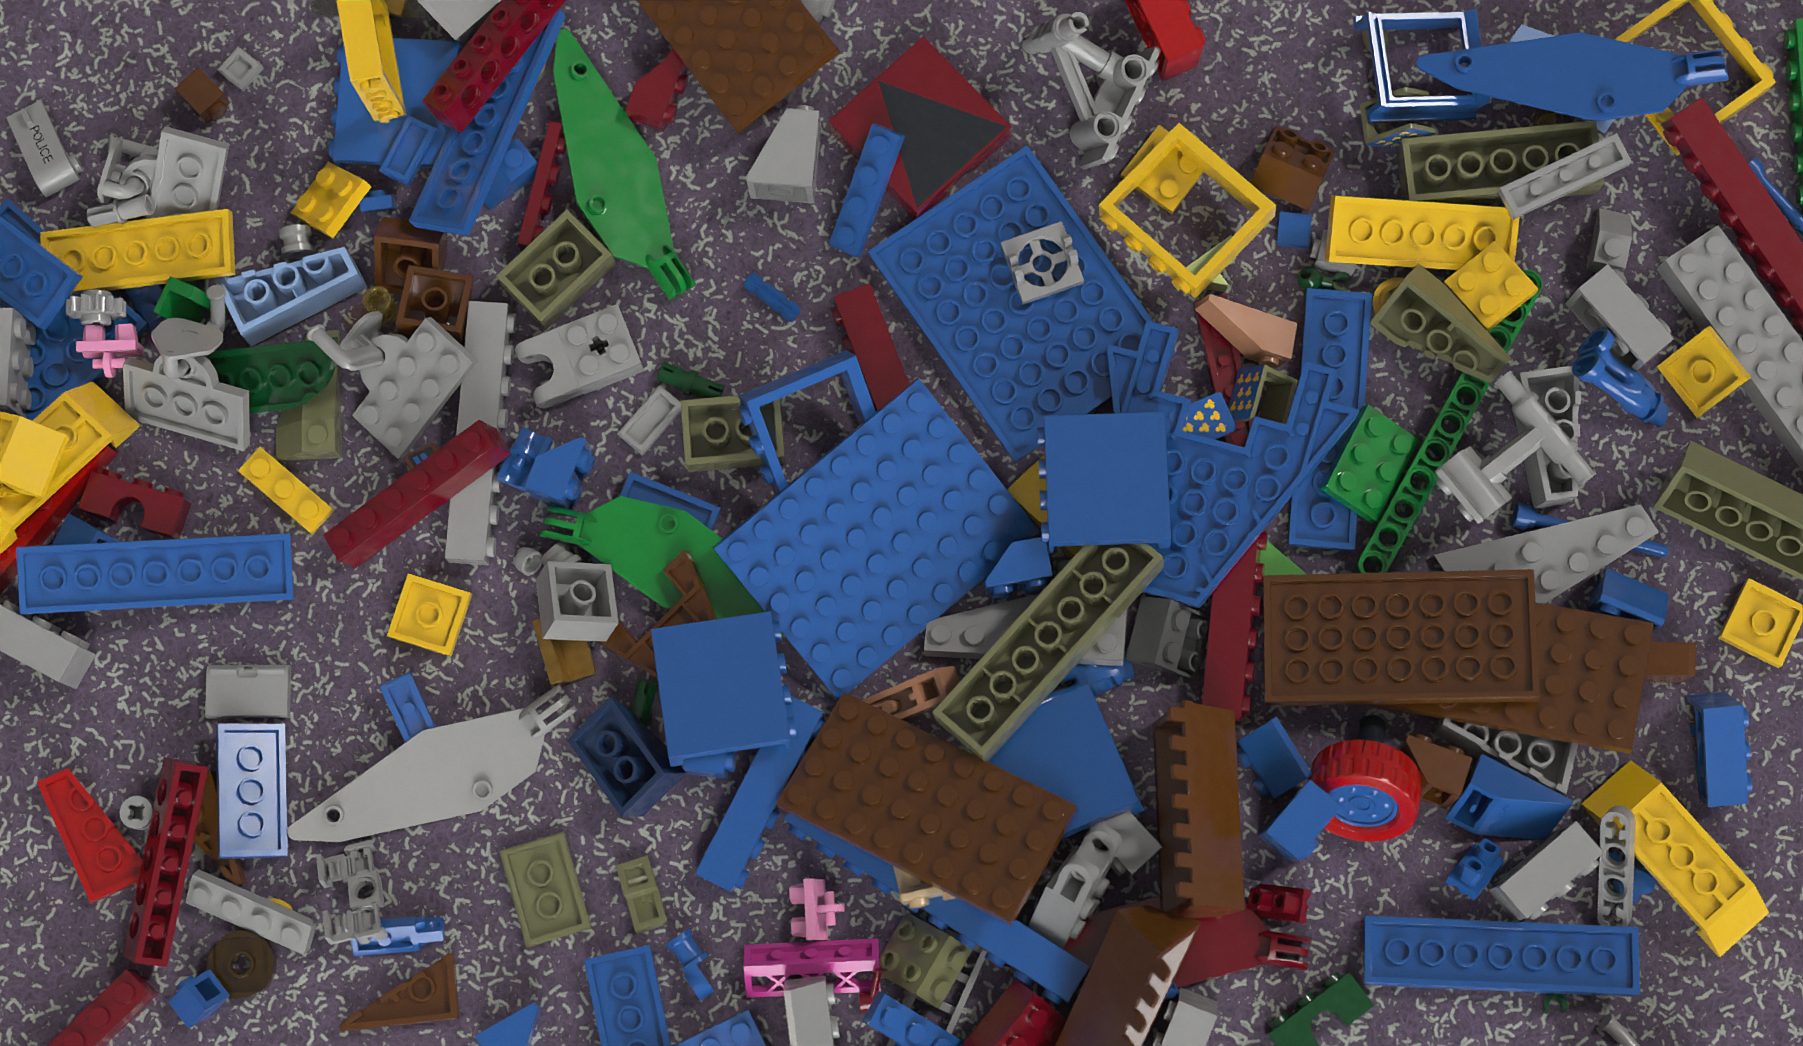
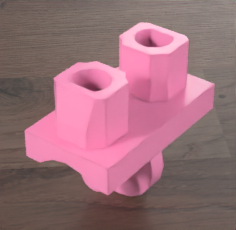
(95, 346)
(819, 909)

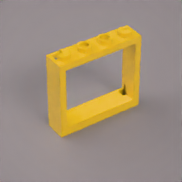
(1738, 47)
(372, 57)
(1222, 174)

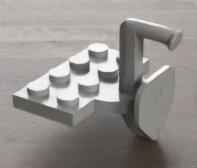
(178, 176)
(404, 376)
(182, 384)

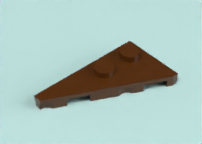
(206, 832)
(423, 998)

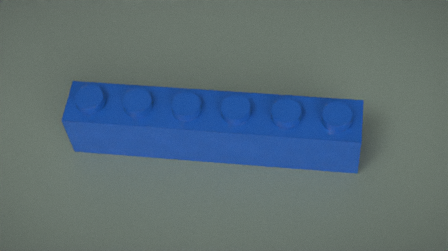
(755, 803)

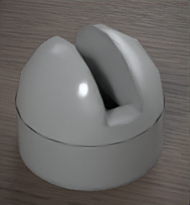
(521, 558)

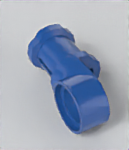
(690, 957)

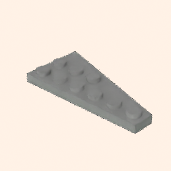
(1558, 553)

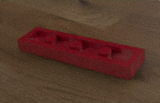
(546, 174)

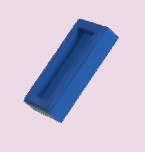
(408, 150)

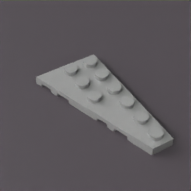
(977, 630)

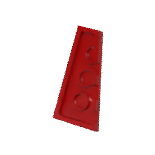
(93, 842)

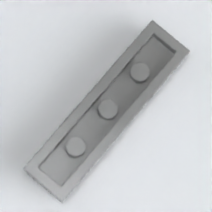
(1564, 176)
(251, 912)

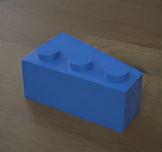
(1720, 749)
(1300, 822)

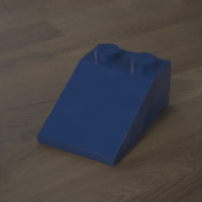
(625, 759)

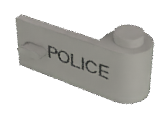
(43, 150)

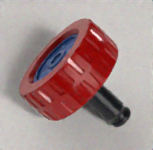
(1371, 783)

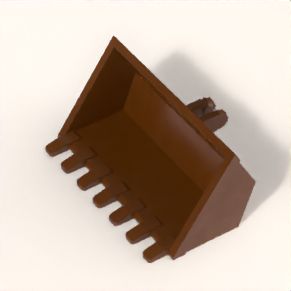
(1198, 811)
(1129, 978)

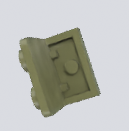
(923, 959)

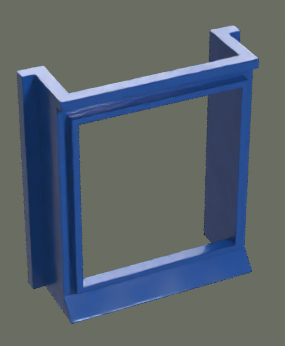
(1426, 107)

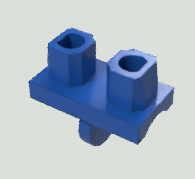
(522, 456)
(1476, 869)

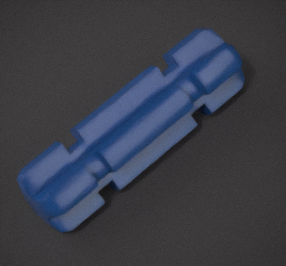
(772, 297)

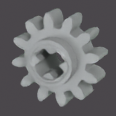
(96, 308)

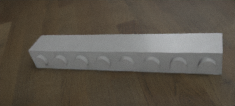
(482, 399)

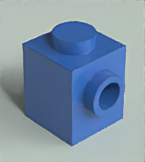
(198, 998)

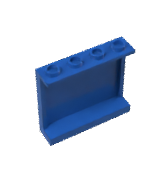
(368, 141)
(1105, 480)
(722, 686)
(1073, 756)

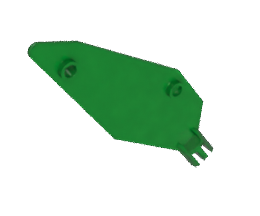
(614, 171)
(644, 540)

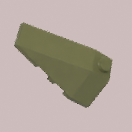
(1434, 321)
(313, 428)

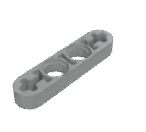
(1612, 869)

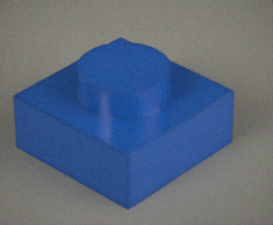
(378, 201)

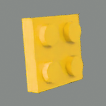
(1170, 179)
(330, 199)
(1491, 286)
(1703, 371)
(429, 615)
(1762, 623)

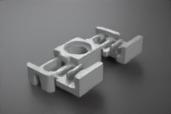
(357, 871)

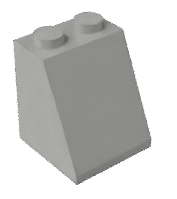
(460, 17)
(789, 159)

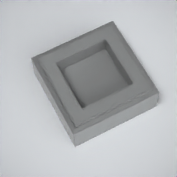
(240, 69)

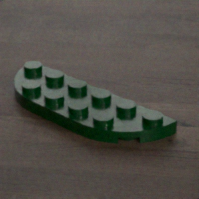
(276, 374)

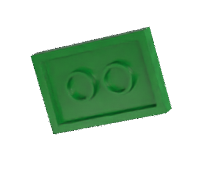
(1369, 464)

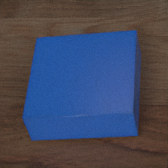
(1293, 230)

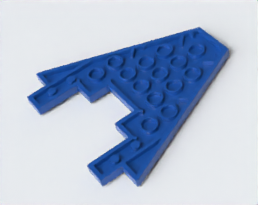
(1217, 489)

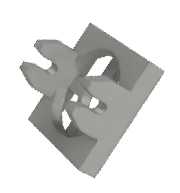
(1056, 233)

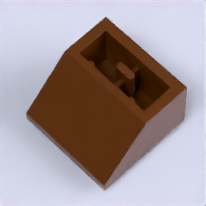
(1292, 167)
(1441, 769)

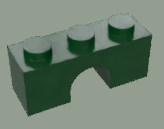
(1340, 997)

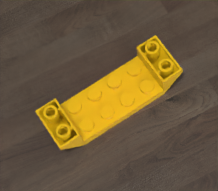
(91, 423)
(28, 454)
(1682, 857)

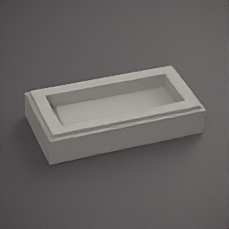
(650, 420)

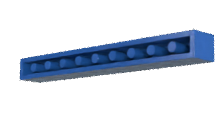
(1013, 944)

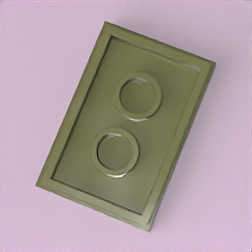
(545, 889)

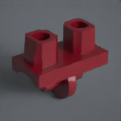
(1279, 902)

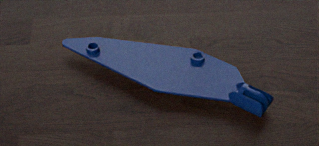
(1578, 74)

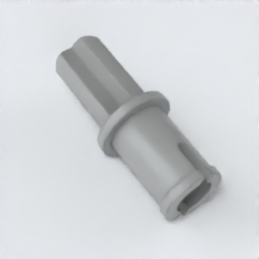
(120, 210)

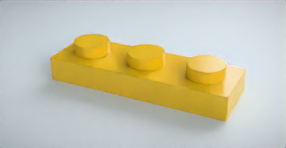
(286, 490)

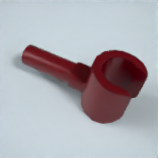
(867, 998)

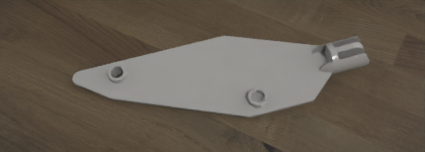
(438, 775)

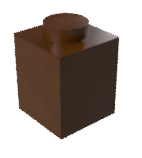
(203, 96)

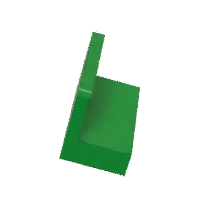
(182, 301)

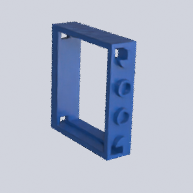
(761, 443)

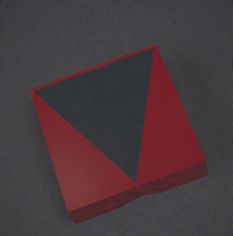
(943, 122)

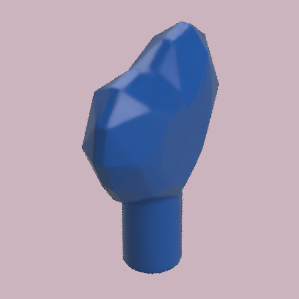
(1642, 883)

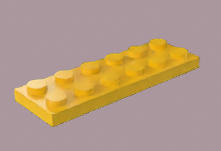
(1415, 232)
(147, 250)

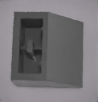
(1168, 637)

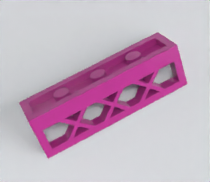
(810, 960)

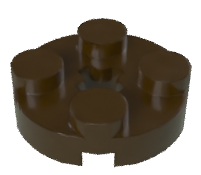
(256, 950)

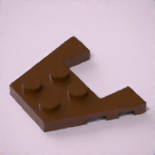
(692, 608)

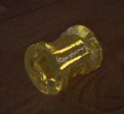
(380, 300)

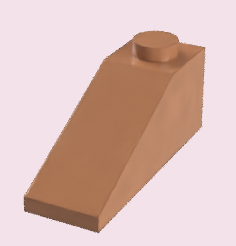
(1251, 331)
(917, 694)

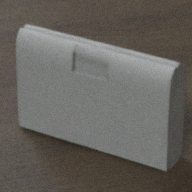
(248, 691)

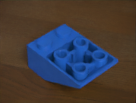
(1506, 803)

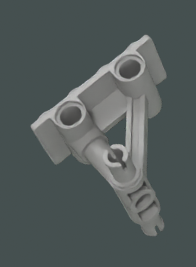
(1119, 82)
(1479, 481)

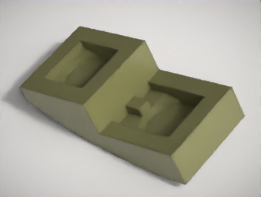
(642, 894)

